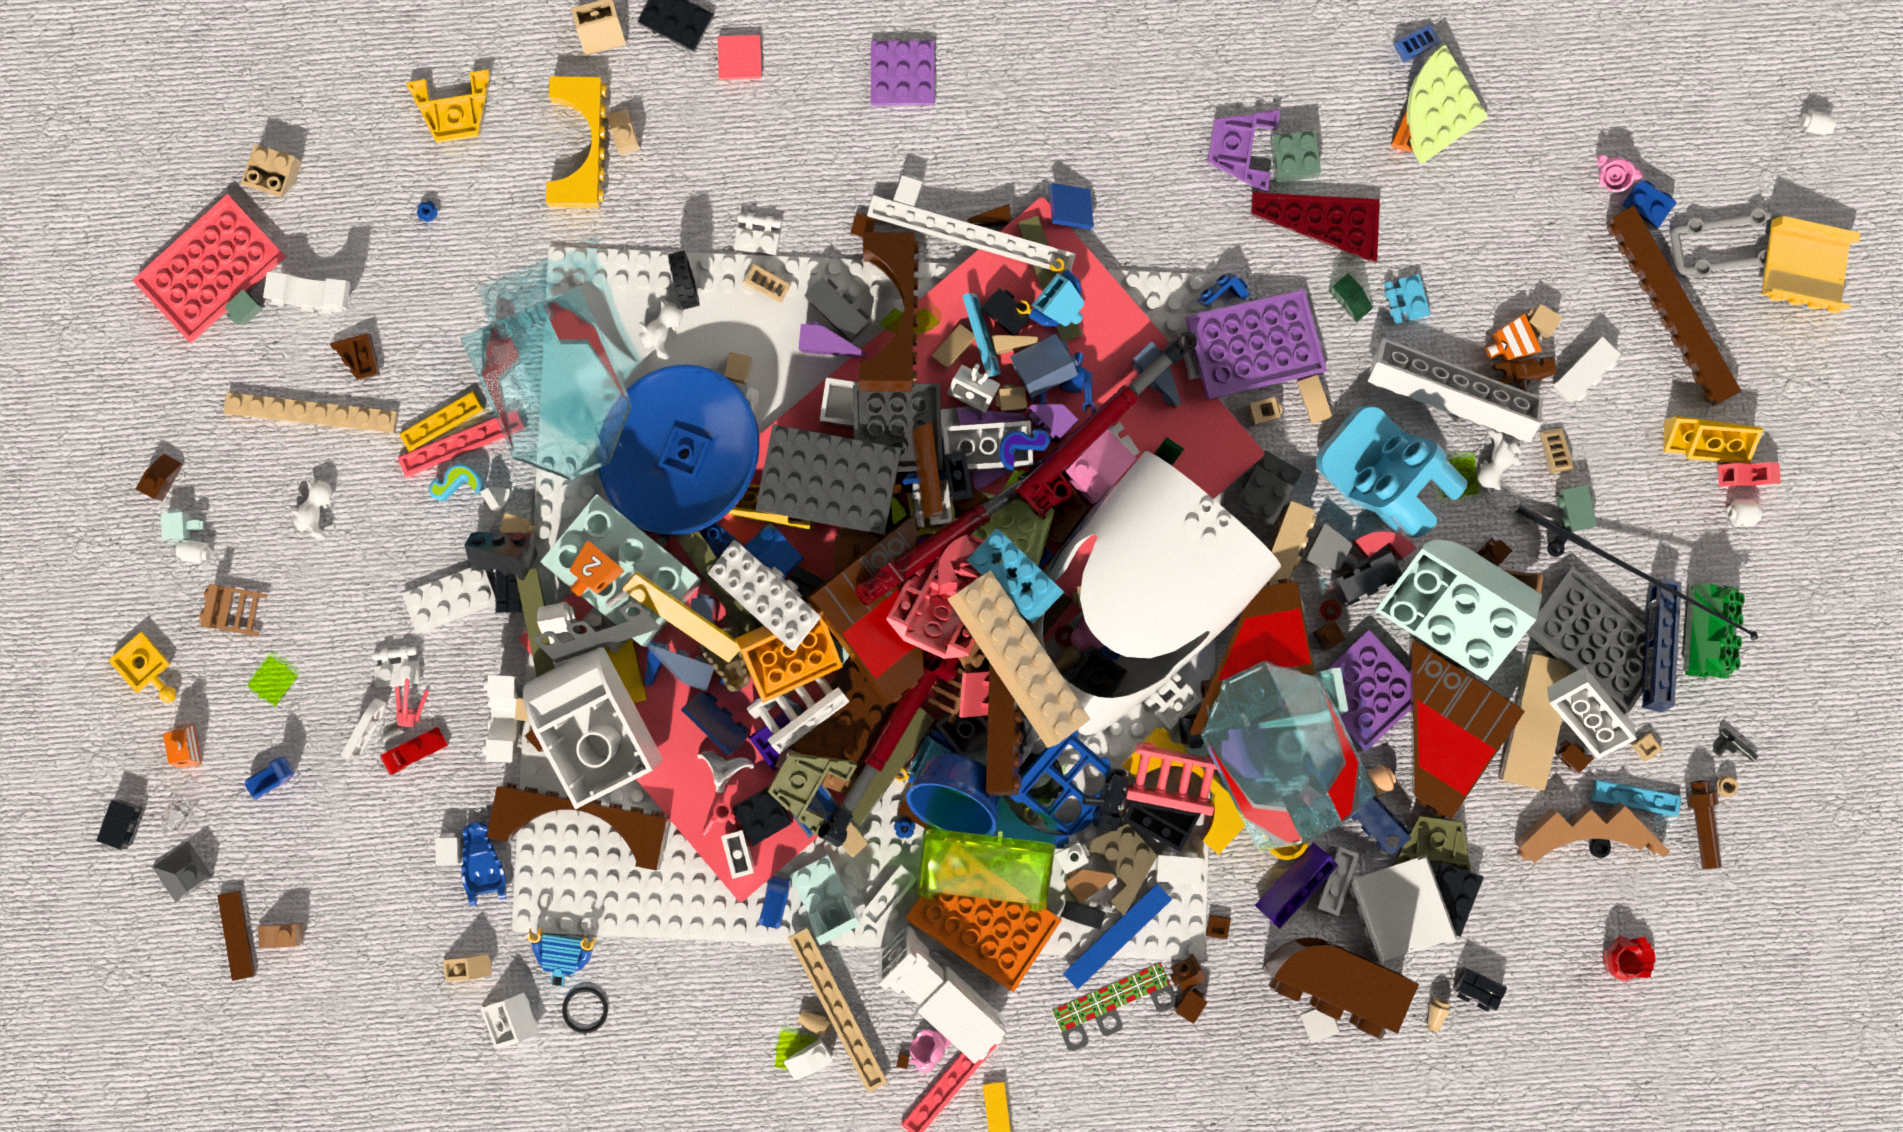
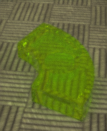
(926, 321)

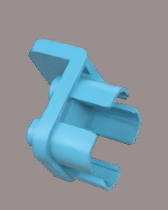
(1386, 469)

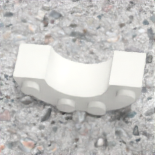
(308, 294)
(555, 619)
(504, 729)

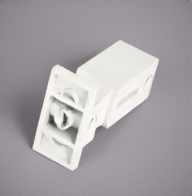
(940, 996)

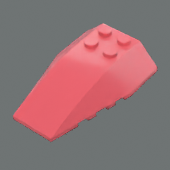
(927, 617)

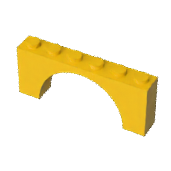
(584, 186)
(1225, 820)

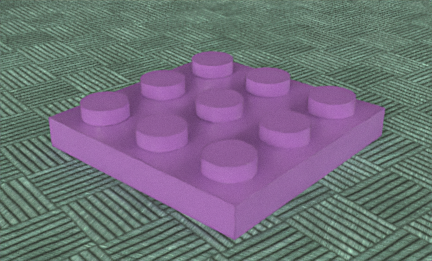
(902, 73)

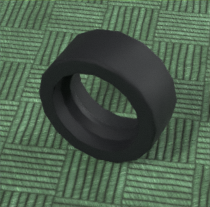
(1083, 914)

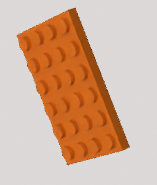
(987, 933)

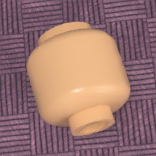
(1381, 779)

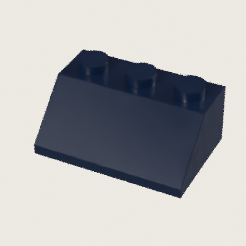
(716, 722)

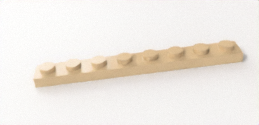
(310, 412)
(837, 1009)

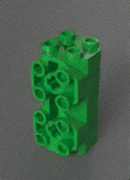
(1709, 641)

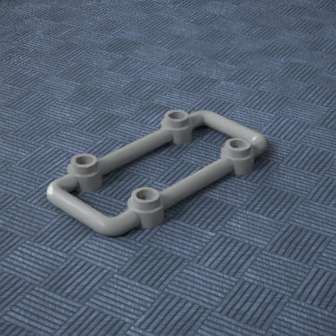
(1696, 226)

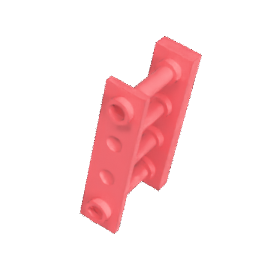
(1159, 795)

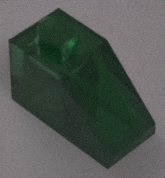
(1351, 297)

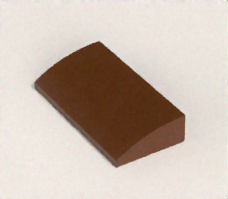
(927, 471)

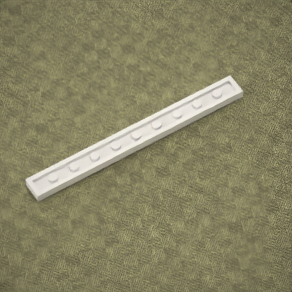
(968, 234)

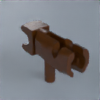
(1526, 370)

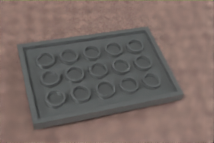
(828, 479)
(1594, 632)

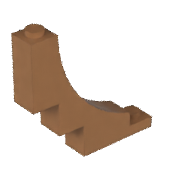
(1617, 825)

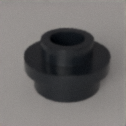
(1605, 850)

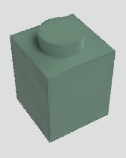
(243, 308)

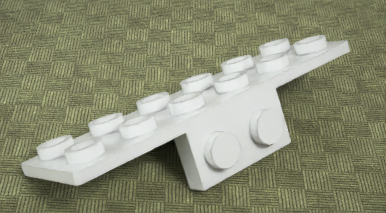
(765, 594)

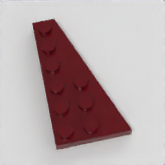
(1334, 221)

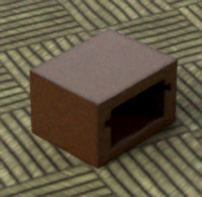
(903, 1060)

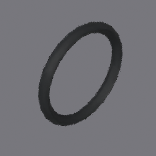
(564, 1010)

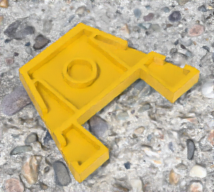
(454, 116)

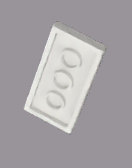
(449, 599)

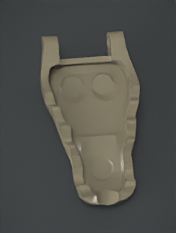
(733, 672)

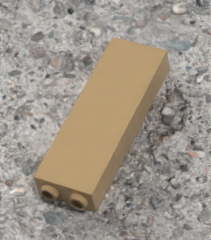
(1535, 735)

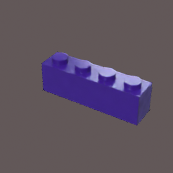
(1296, 885)

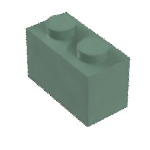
(1576, 508)

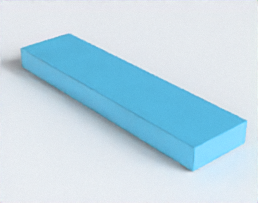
(981, 334)
(1636, 798)

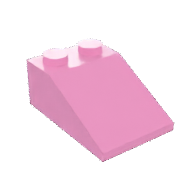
(1099, 467)

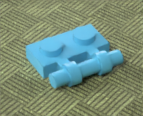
(1413, 299)

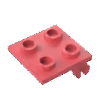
(974, 694)

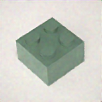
(1295, 156)

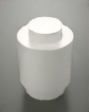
(1818, 122)
(193, 551)

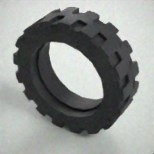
(683, 280)
(1047, 791)

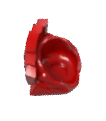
(1629, 958)

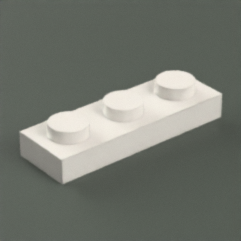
(1338, 881)
(888, 896)

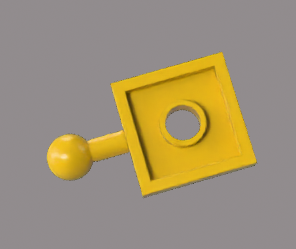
(154, 665)

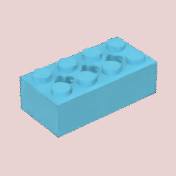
(1029, 575)

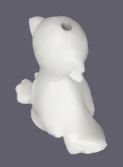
(656, 332)
(1503, 456)
(309, 512)

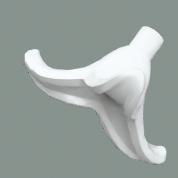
(723, 769)

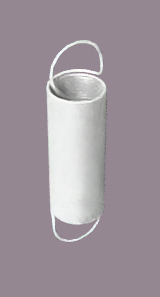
(616, 598)
(392, 734)
(1101, 905)

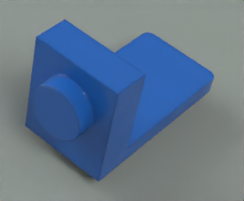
(1236, 286)

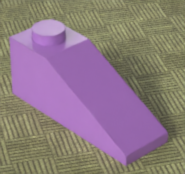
(820, 340)

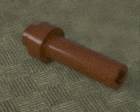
(1703, 800)

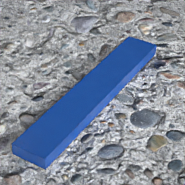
(1117, 936)

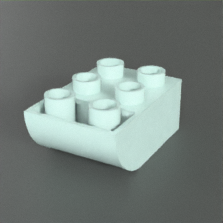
(1462, 605)

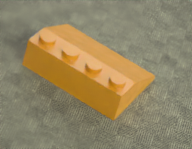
(778, 668)

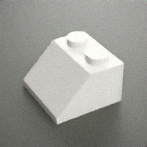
(510, 1020)

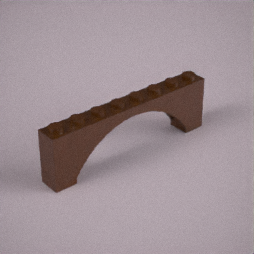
(893, 366)
(641, 831)

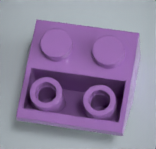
(1054, 420)

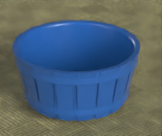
(954, 796)

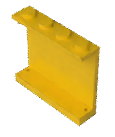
(1807, 263)

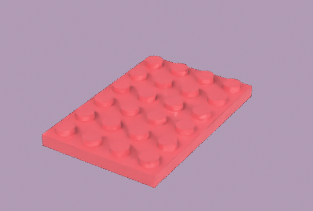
(208, 268)

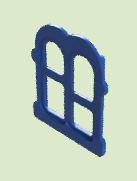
(1043, 764)

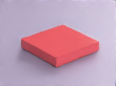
(739, 57)

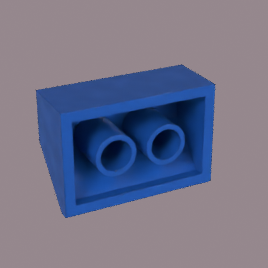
(774, 550)

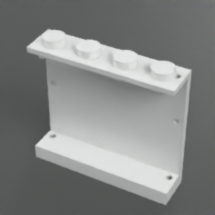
(1402, 909)

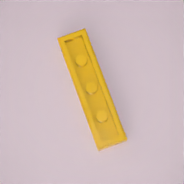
(441, 421)

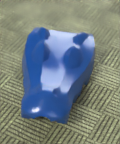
(481, 867)

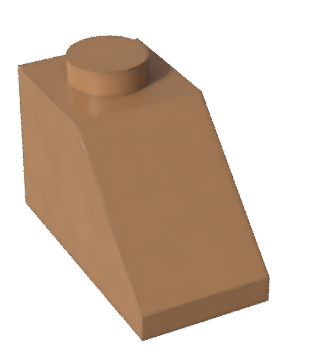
(1086, 882)
(280, 935)

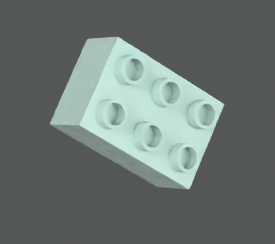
(631, 551)

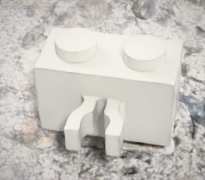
(973, 387)

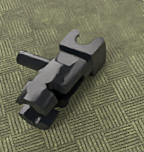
(1110, 801)

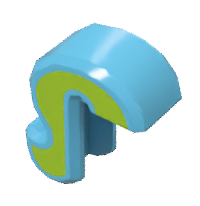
(453, 479)

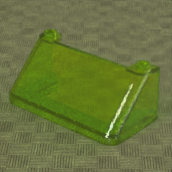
(985, 867)

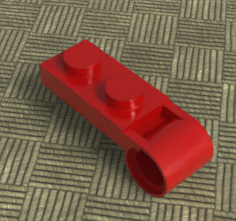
(413, 751)

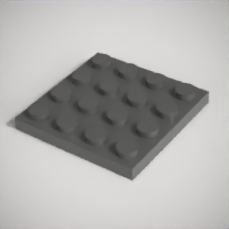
(891, 417)

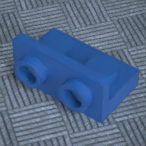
(1649, 202)

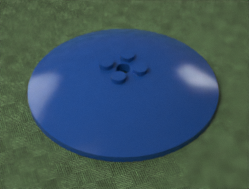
(674, 412)

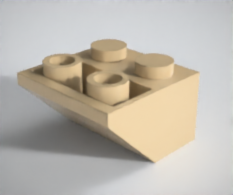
(598, 26)
(270, 171)

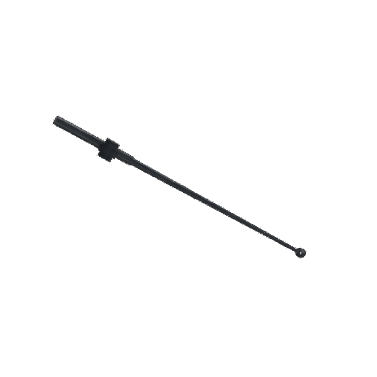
(1564, 535)

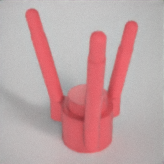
(406, 715)
(721, 814)

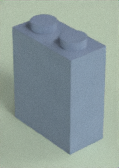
(1044, 365)

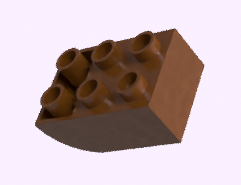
(1340, 983)

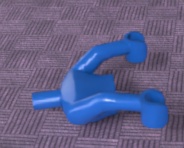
(1082, 381)

